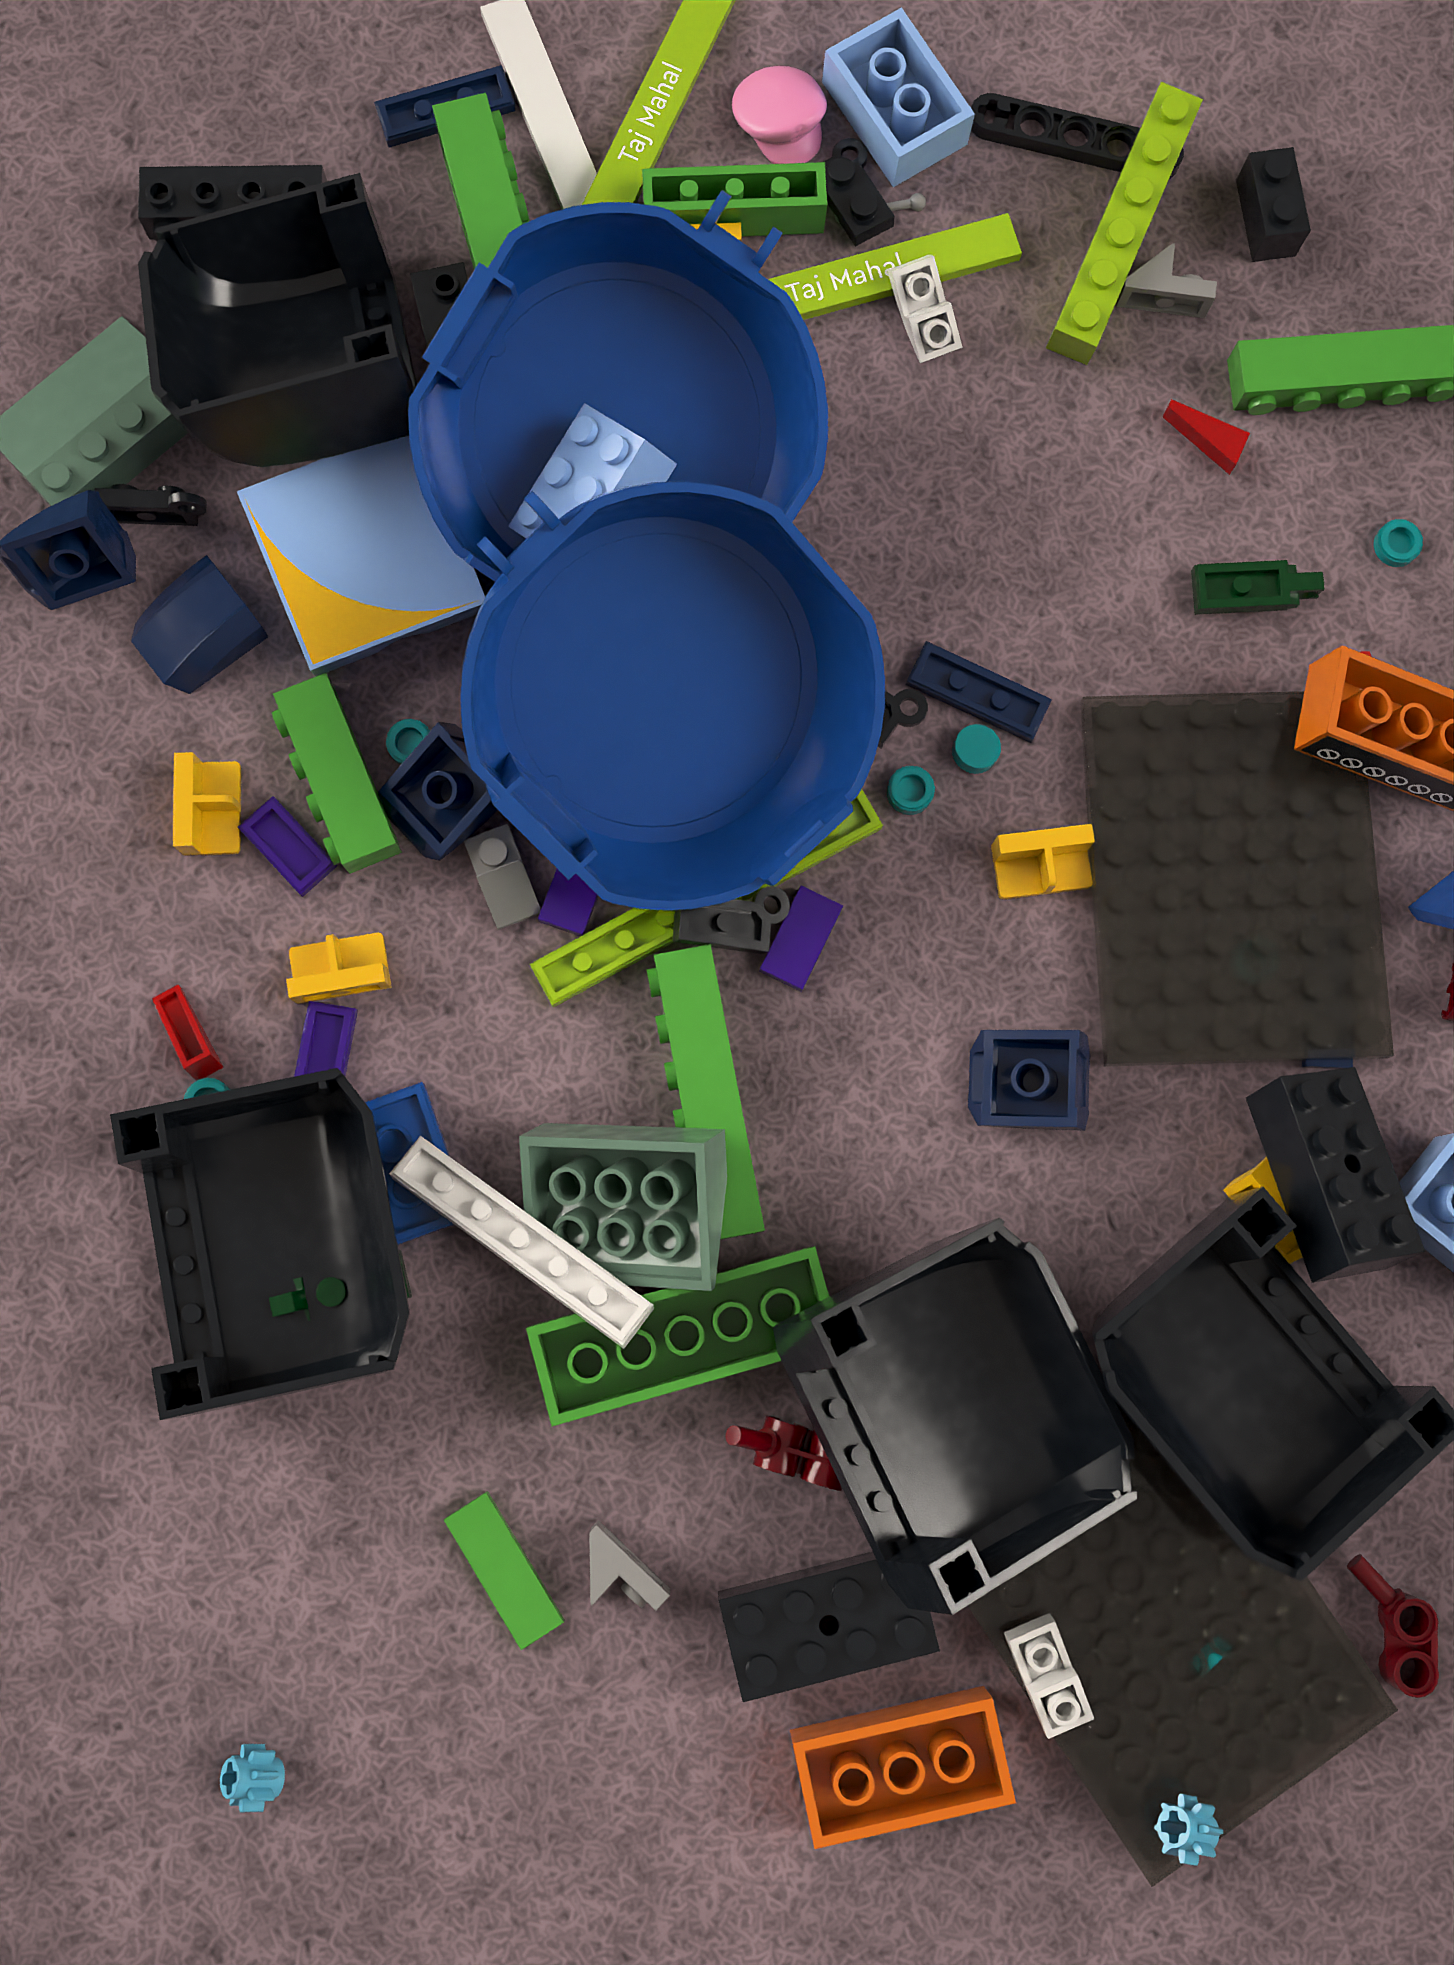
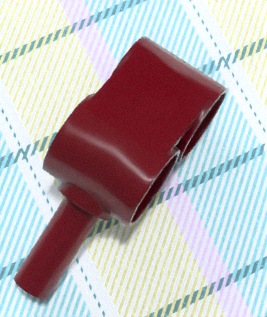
(786, 1451)
(1400, 1644)

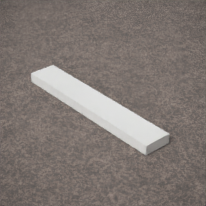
(540, 100)
(522, 1242)

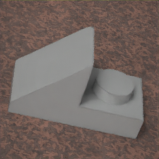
(1157, 290)
(502, 876)
(613, 1559)

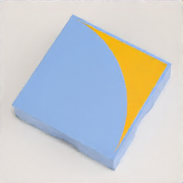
(358, 554)

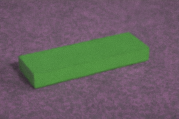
(504, 1570)

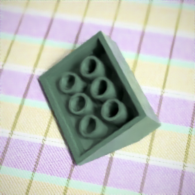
(90, 420)
(631, 1197)

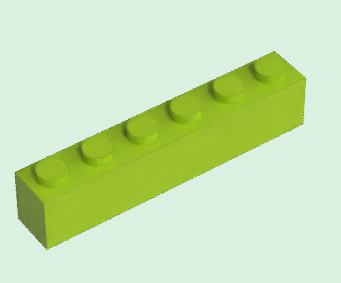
(1124, 223)

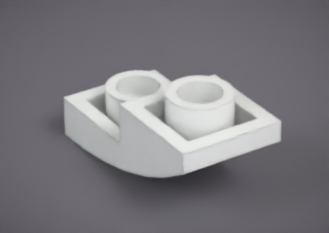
(923, 308)
(1048, 1675)

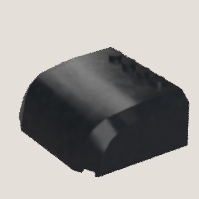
(279, 327)
(241, 1204)
(1262, 1391)
(960, 1414)

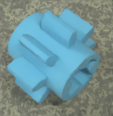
(252, 1778)
(1188, 1829)

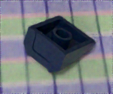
(70, 552)
(196, 628)
(437, 794)
(1030, 1079)

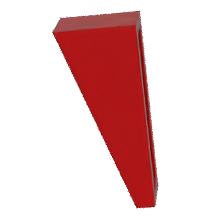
(1212, 436)
(187, 1034)

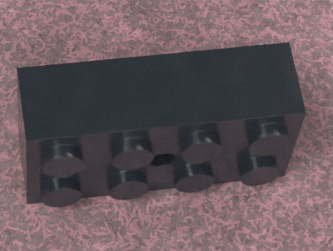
(1334, 1174)
(778, 1635)

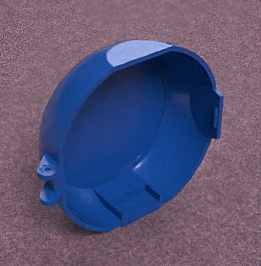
(638, 323)
(671, 693)

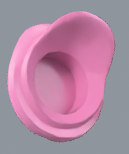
(781, 113)

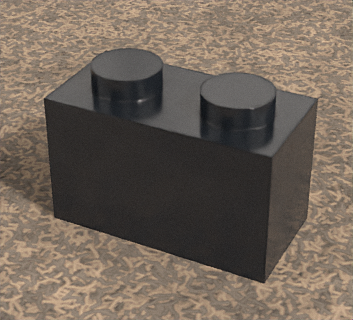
(1273, 204)

